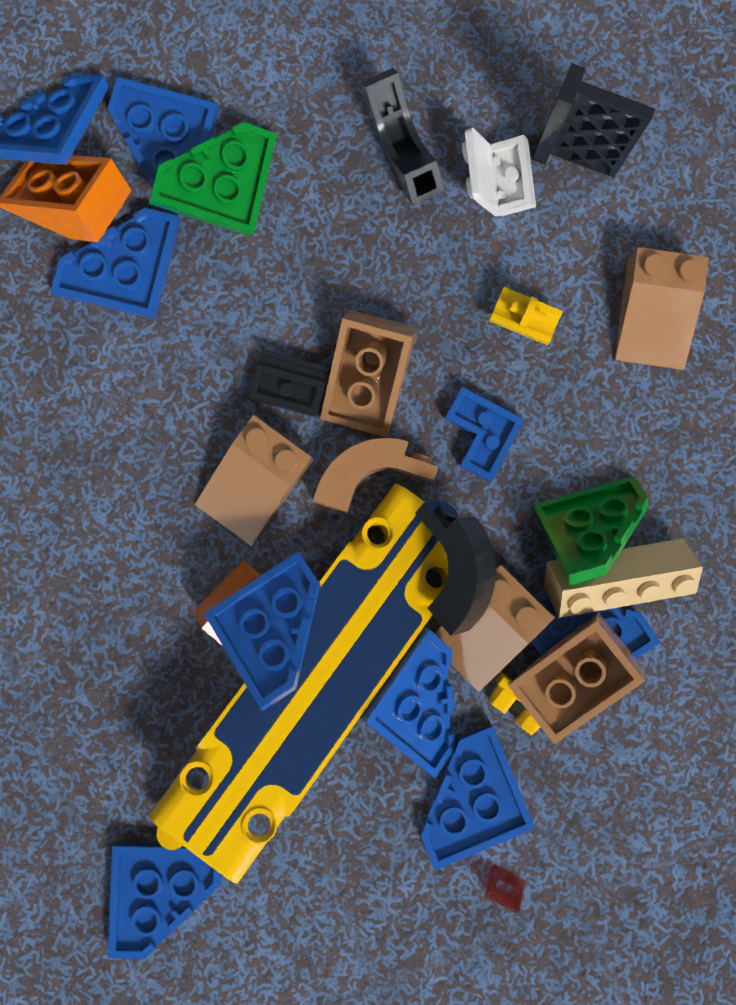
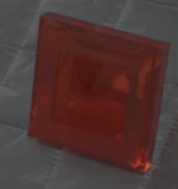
(510, 899)

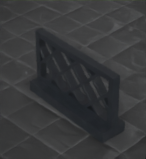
(566, 121)

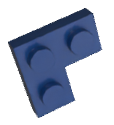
(493, 431)

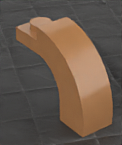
(363, 459)

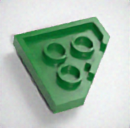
(218, 179)
(591, 526)

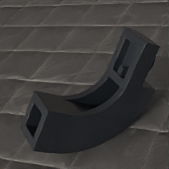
(398, 139)
(469, 567)

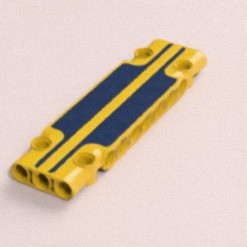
(268, 759)

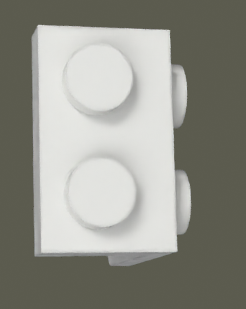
(499, 173)

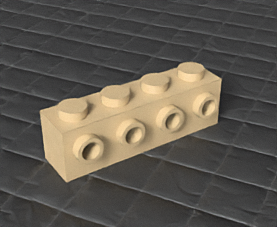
(636, 577)

